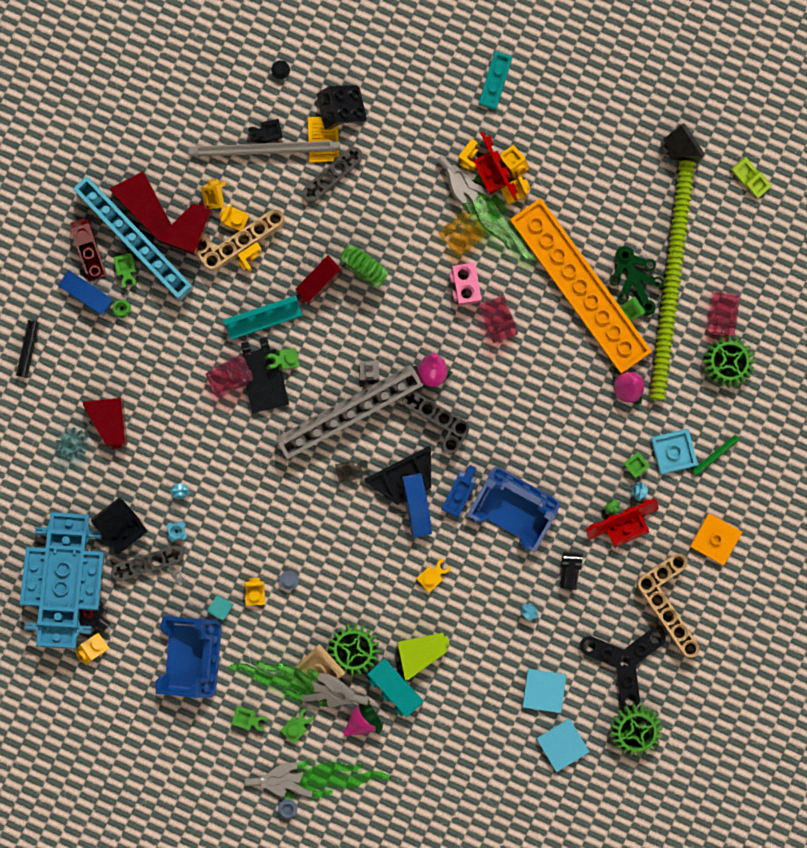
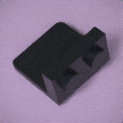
(341, 105)
(119, 525)

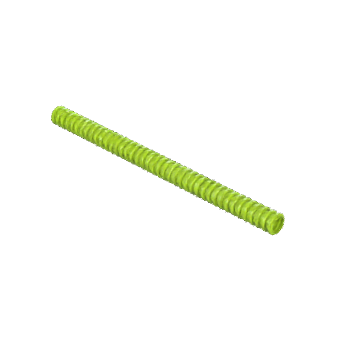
(672, 280)

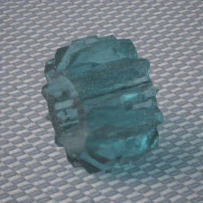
(77, 437)

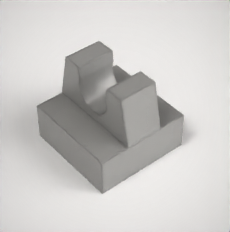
(369, 370)

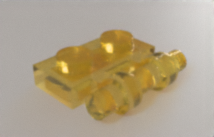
(465, 239)

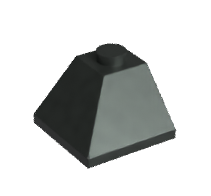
(682, 145)

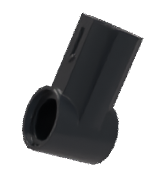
(570, 566)

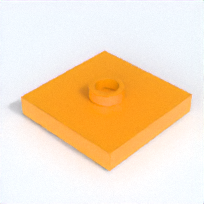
(716, 539)

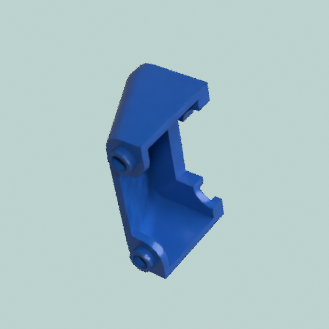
(515, 507)
(190, 657)

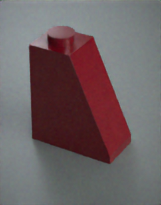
(188, 229)
(318, 280)
(109, 420)

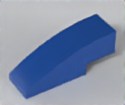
(86, 293)
(417, 505)

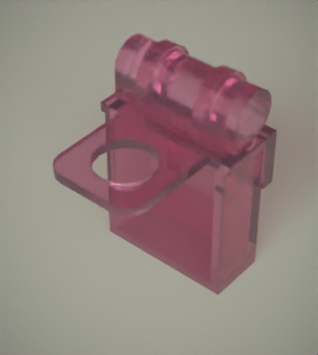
(723, 313)
(498, 319)
(229, 376)

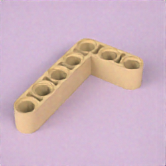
(233, 241)
(666, 605)

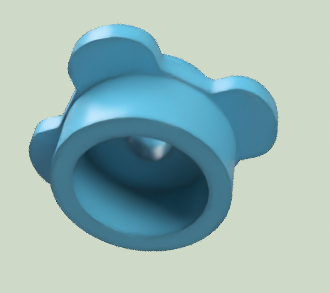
(179, 491)
(639, 491)
(177, 526)
(529, 611)

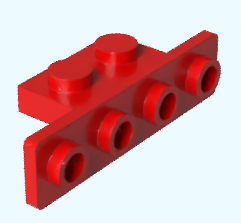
(491, 171)
(626, 525)

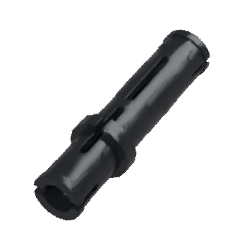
(27, 348)

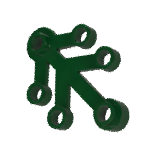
(634, 277)

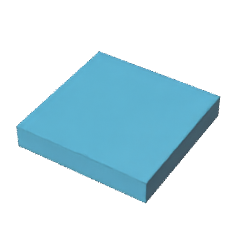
(674, 451)
(544, 690)
(562, 745)

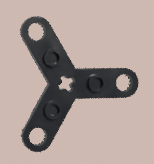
(612, 655)

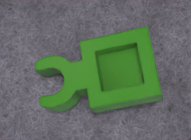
(125, 267)
(284, 359)
(245, 718)
(295, 728)

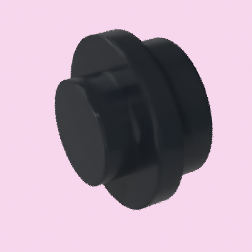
(280, 69)

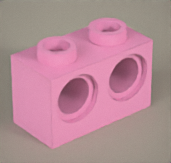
(470, 284)

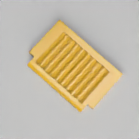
(317, 132)

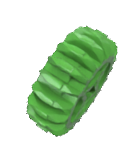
(363, 266)
(734, 368)
(347, 665)
(642, 726)

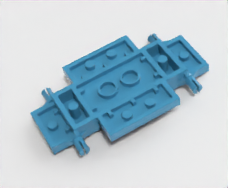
(62, 580)

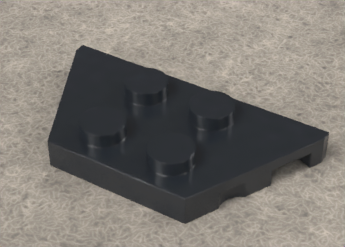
(390, 482)

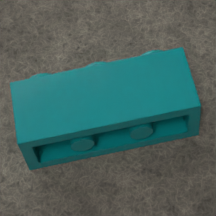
(394, 688)

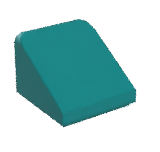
(220, 607)

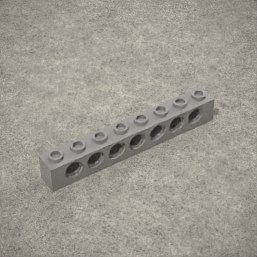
(349, 411)

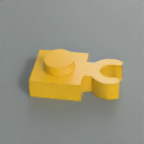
(431, 577)

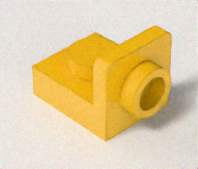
(468, 152)
(515, 161)
(522, 187)
(213, 194)
(234, 218)
(250, 253)
(254, 592)

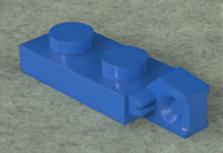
(459, 492)

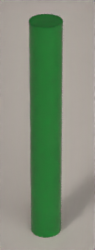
(715, 455)

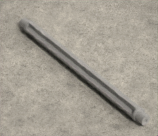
(269, 148)

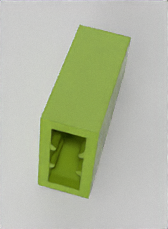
(421, 652)

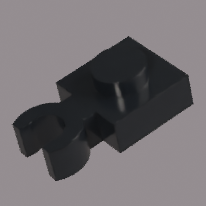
(269, 131)

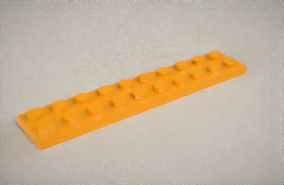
(580, 286)

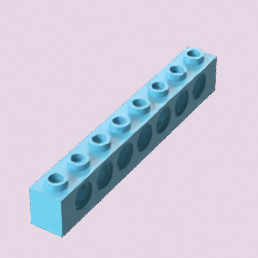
(133, 238)

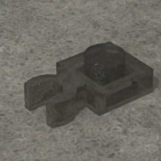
(348, 471)

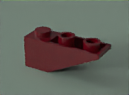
(88, 248)

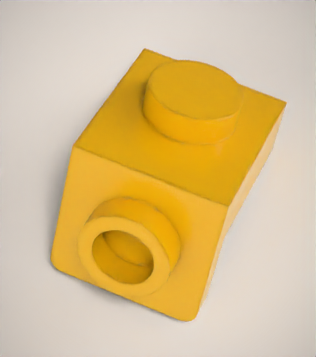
(91, 649)

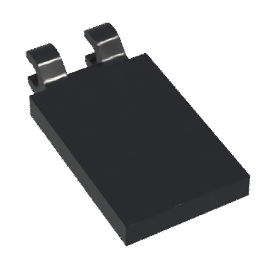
(268, 386)

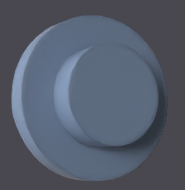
(289, 580)
(287, 809)

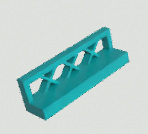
(263, 317)

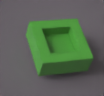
(632, 309)
(636, 465)

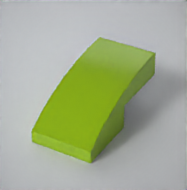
(750, 177)

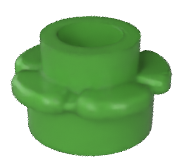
(122, 303)
(612, 507)

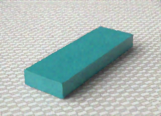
(495, 80)

